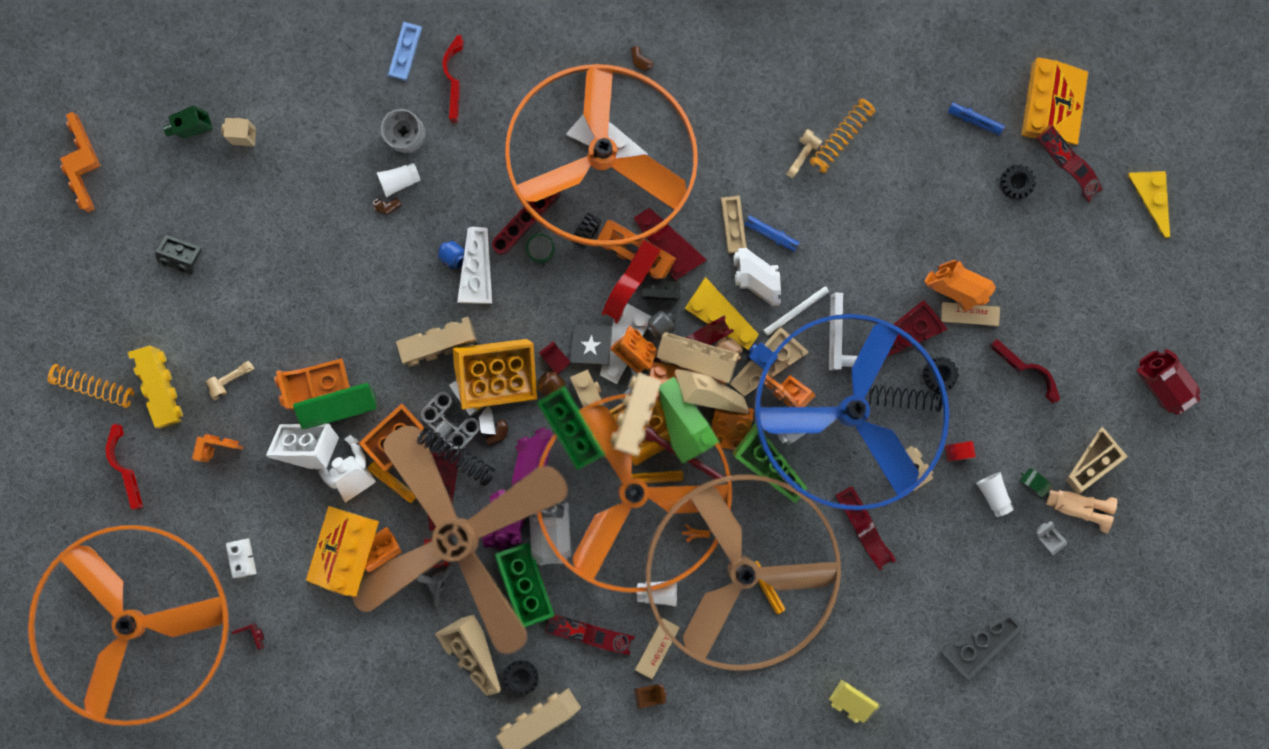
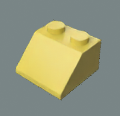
(852, 701)

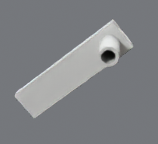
(836, 358)

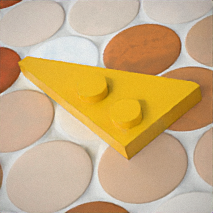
(1153, 191)

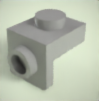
(1050, 538)

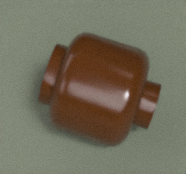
(549, 383)

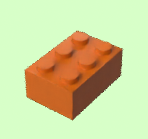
(374, 441)

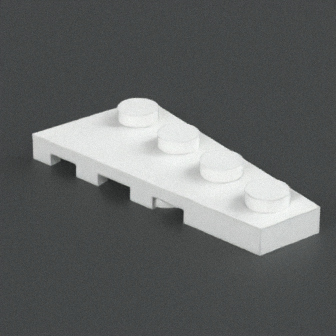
(625, 147)
(475, 275)
(637, 320)

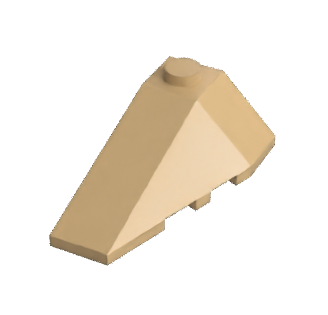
(708, 392)
(469, 644)

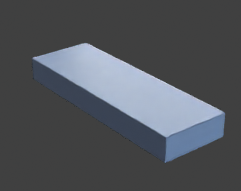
(405, 51)

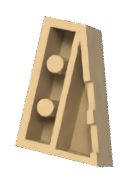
(1097, 460)

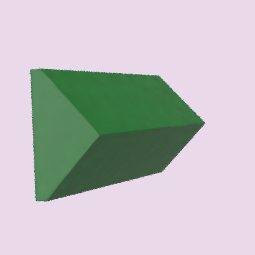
(335, 406)
(570, 428)
(524, 585)

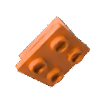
(635, 350)

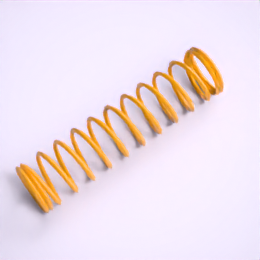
(823, 165)
(51, 380)

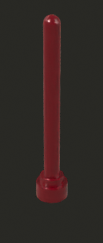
(651, 435)

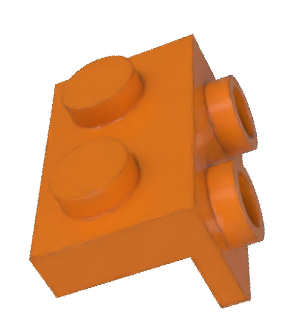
(382, 549)

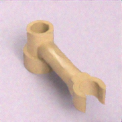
(810, 141)
(217, 386)

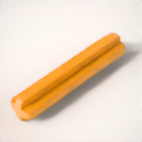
(657, 477)
(392, 482)
(771, 595)

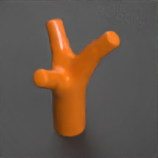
(694, 533)

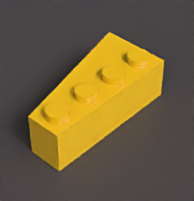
(156, 386)

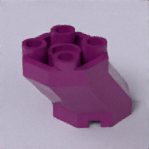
(530, 453)
(505, 536)

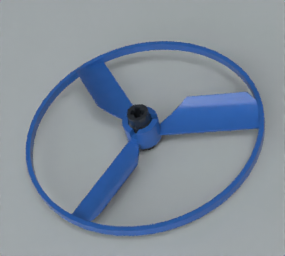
(853, 412)

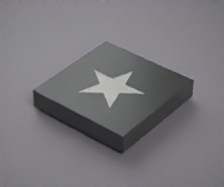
(591, 345)

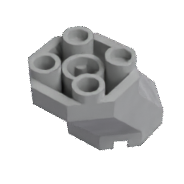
(558, 528)

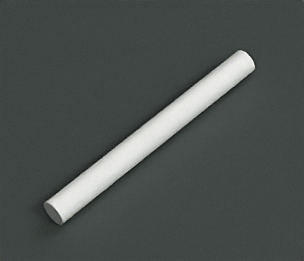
(797, 310)

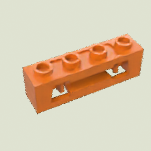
(609, 233)

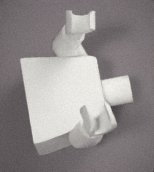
(349, 475)

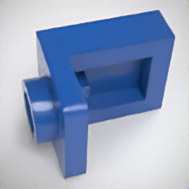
(760, 355)

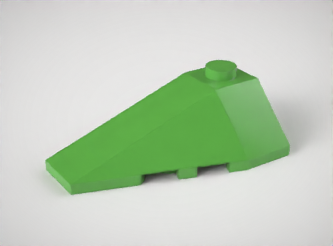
(686, 426)

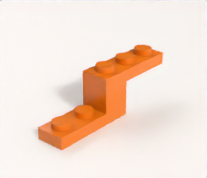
(79, 162)

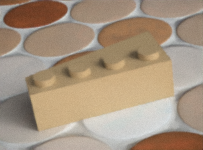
(436, 342)
(697, 356)
(636, 414)
(539, 721)

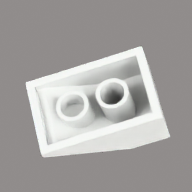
(303, 448)

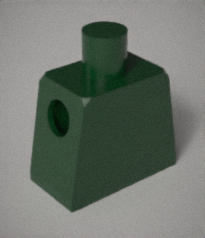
(187, 122)

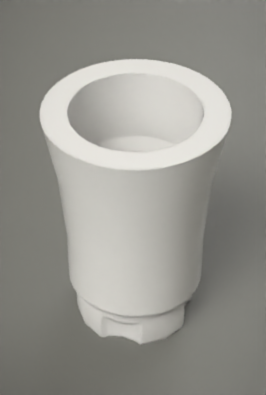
(398, 178)
(996, 494)
(665, 595)

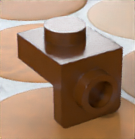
(650, 695)

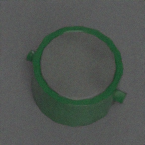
(540, 248)
(1035, 483)

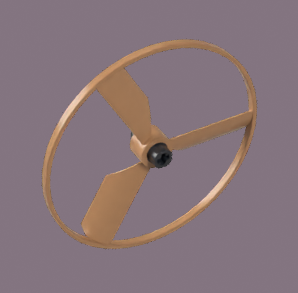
(742, 572)

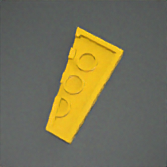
(710, 305)

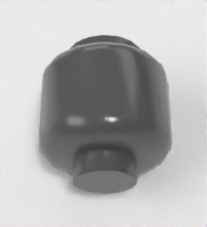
(661, 323)

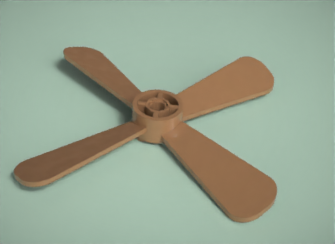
(418, 469)

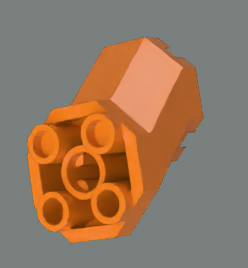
(960, 285)

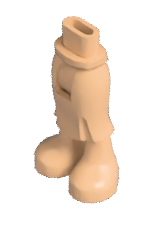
(1082, 507)

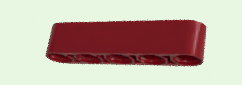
(523, 226)

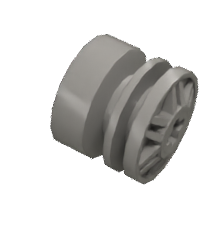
(397, 122)

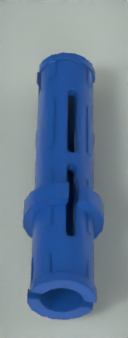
(956, 110)
(772, 233)

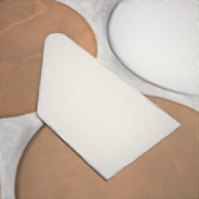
(486, 421)

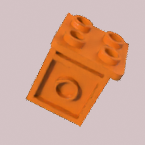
(311, 382)

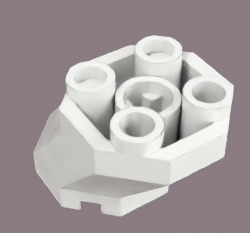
(757, 276)

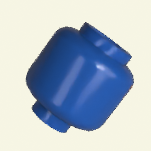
(451, 255)

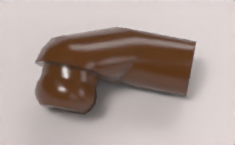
(640, 61)
(384, 207)
(501, 432)

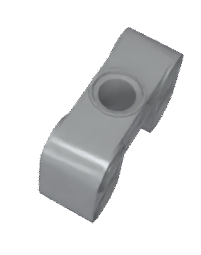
(442, 423)

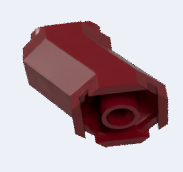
(1169, 381)

